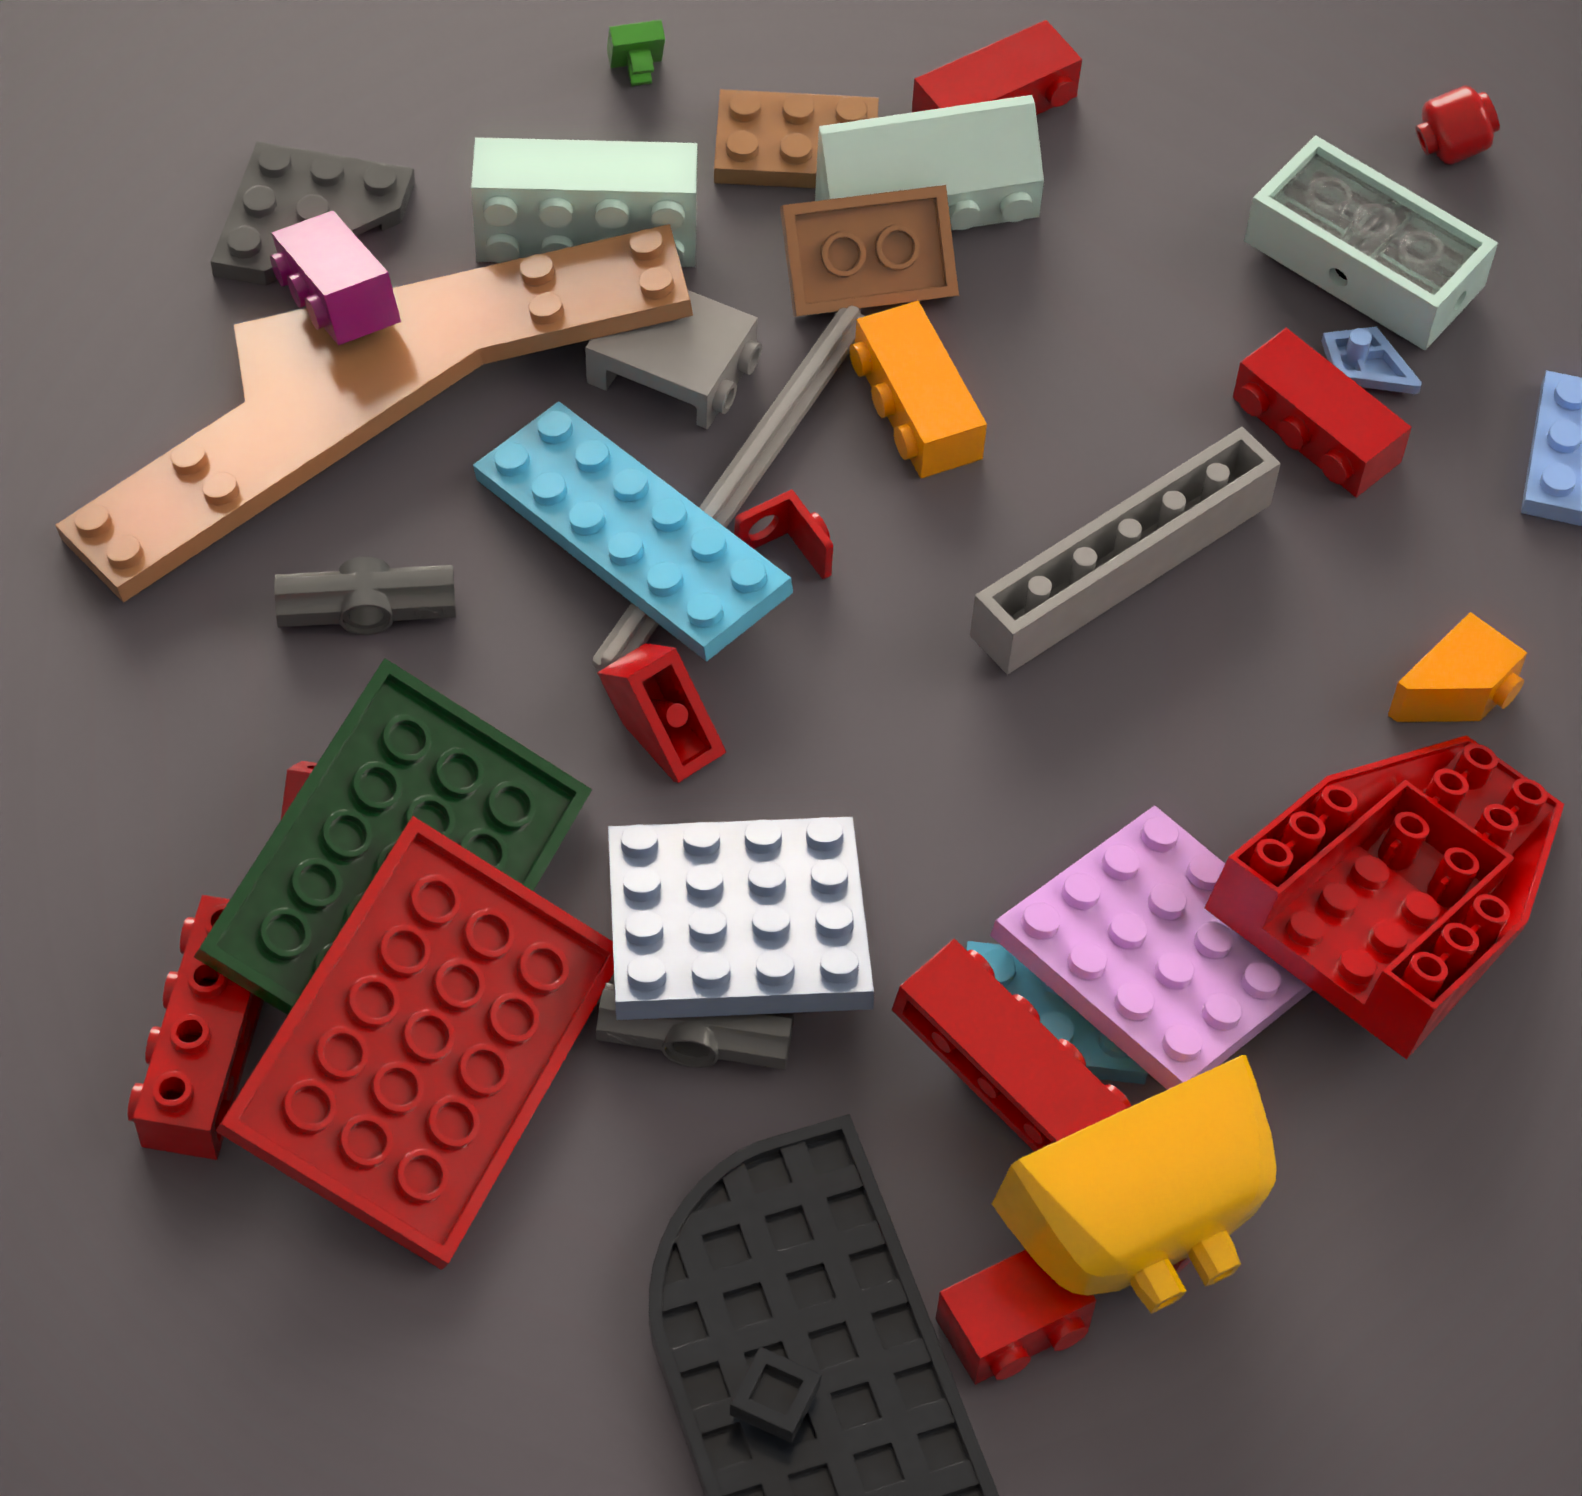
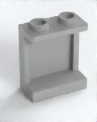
(684, 358)

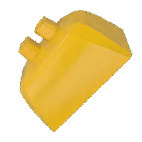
(1147, 1189)

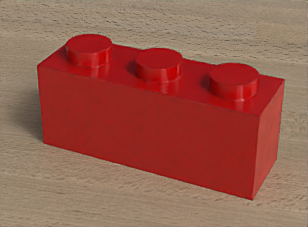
(1022, 64)
(1321, 412)

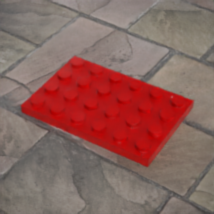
(423, 1043)

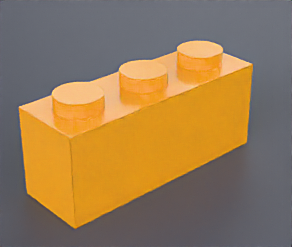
(918, 390)

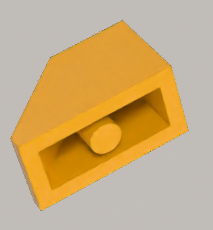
(1461, 677)

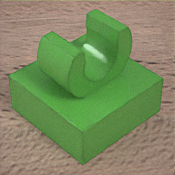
(637, 48)

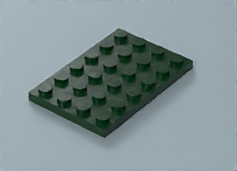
(390, 760)

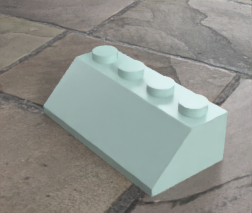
(978, 150)

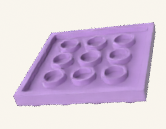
(1143, 957)

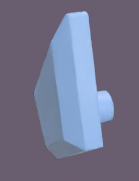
(1370, 360)

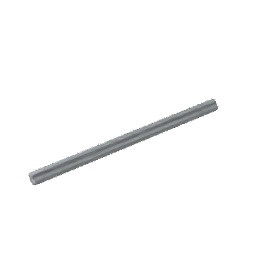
(751, 461)

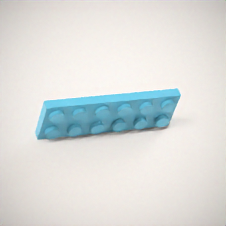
(633, 530)

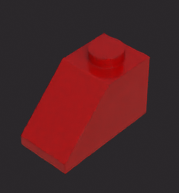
(662, 709)

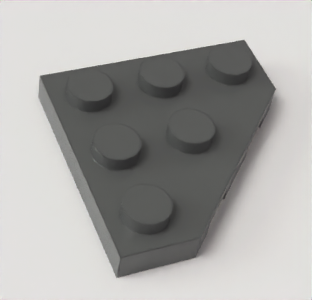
(298, 184)

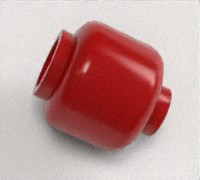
(1458, 125)

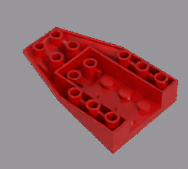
(1395, 883)

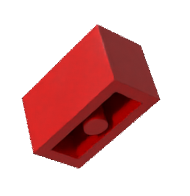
(1009, 1316)

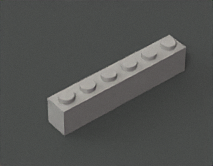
(1123, 550)

